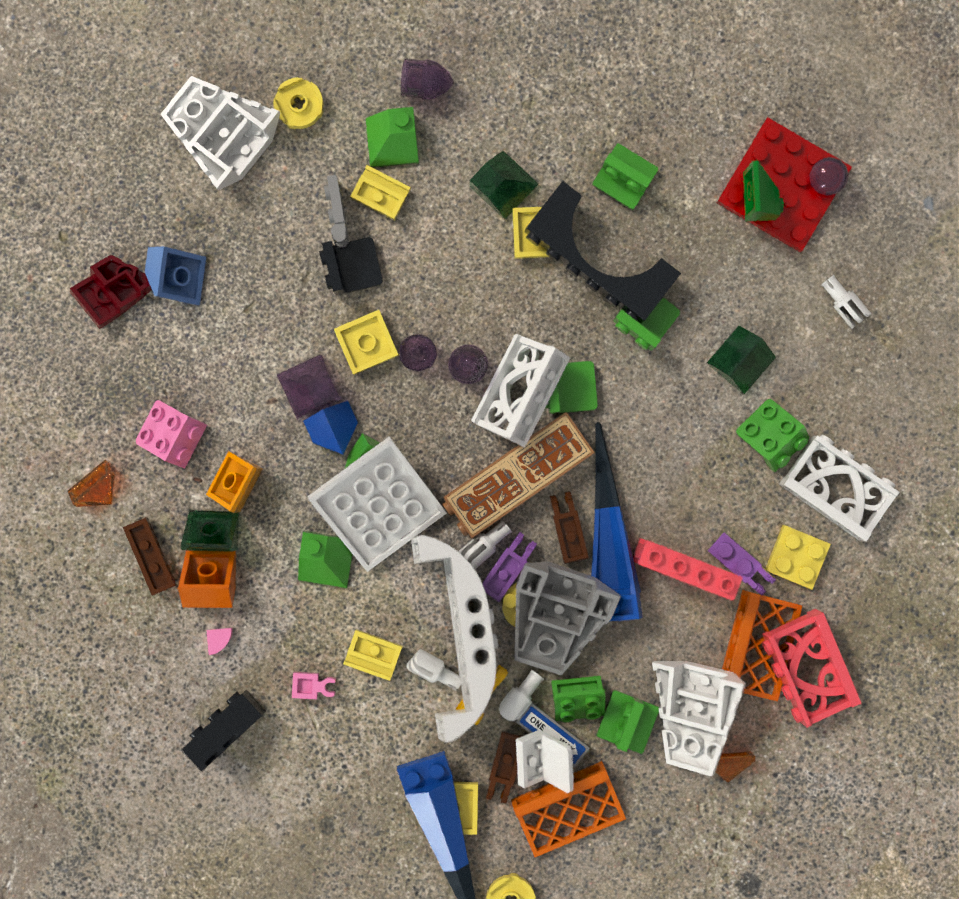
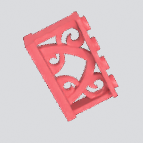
(687, 569)
(841, 683)

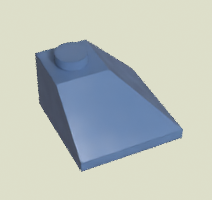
(175, 274)

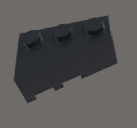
(223, 729)

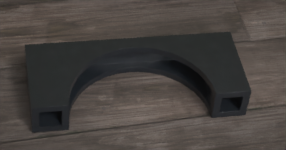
(553, 231)

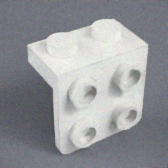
(545, 759)

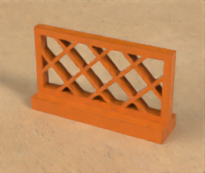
(742, 635)
(548, 794)

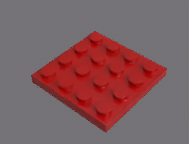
(788, 163)

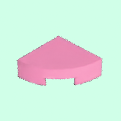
(218, 639)

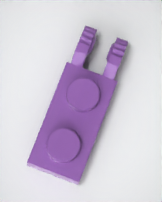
(739, 561)
(506, 569)

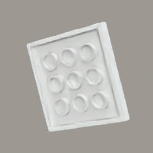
(377, 504)

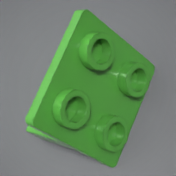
(625, 176)
(578, 698)
(627, 722)

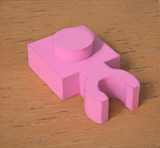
(307, 685)

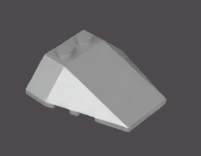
(558, 614)

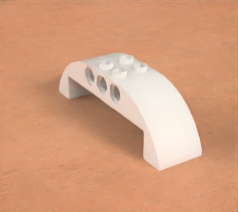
(475, 678)

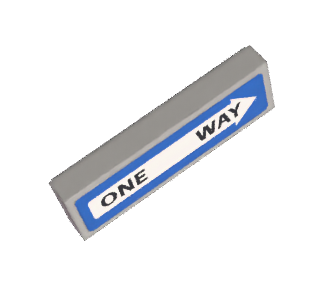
(537, 719)

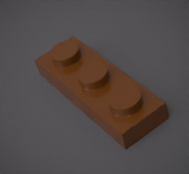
(149, 556)

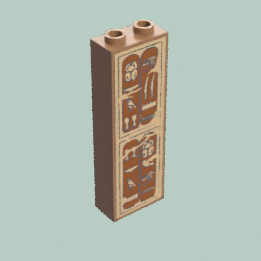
(517, 476)

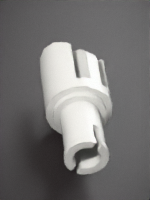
(843, 298)
(483, 545)
(432, 669)
(519, 698)

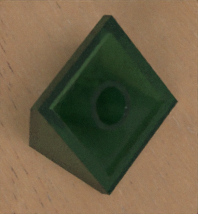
(742, 359)
(211, 531)

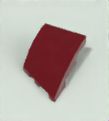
(110, 290)

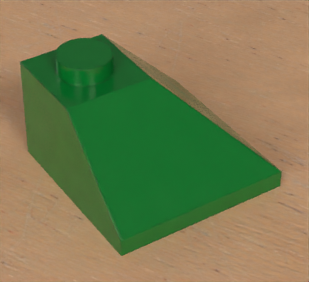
(760, 195)

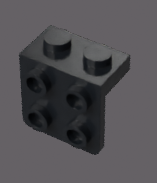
(351, 267)

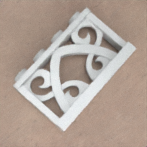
(526, 410)
(847, 521)

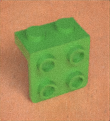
(649, 332)
(574, 389)
(773, 434)

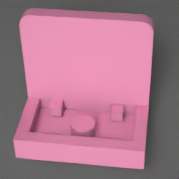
(170, 434)

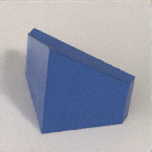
(332, 427)

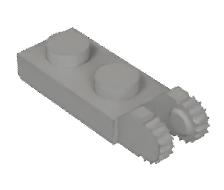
(336, 213)

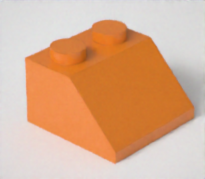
(208, 579)

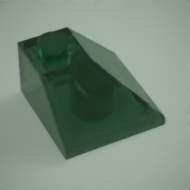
(502, 184)

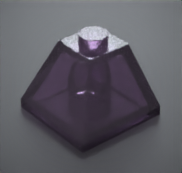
(309, 386)

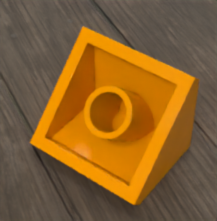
(234, 482)

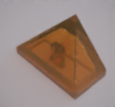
(94, 488)
(733, 764)

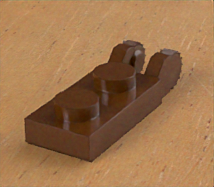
(569, 531)
(504, 765)

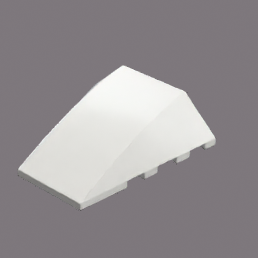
(220, 129)
(696, 712)

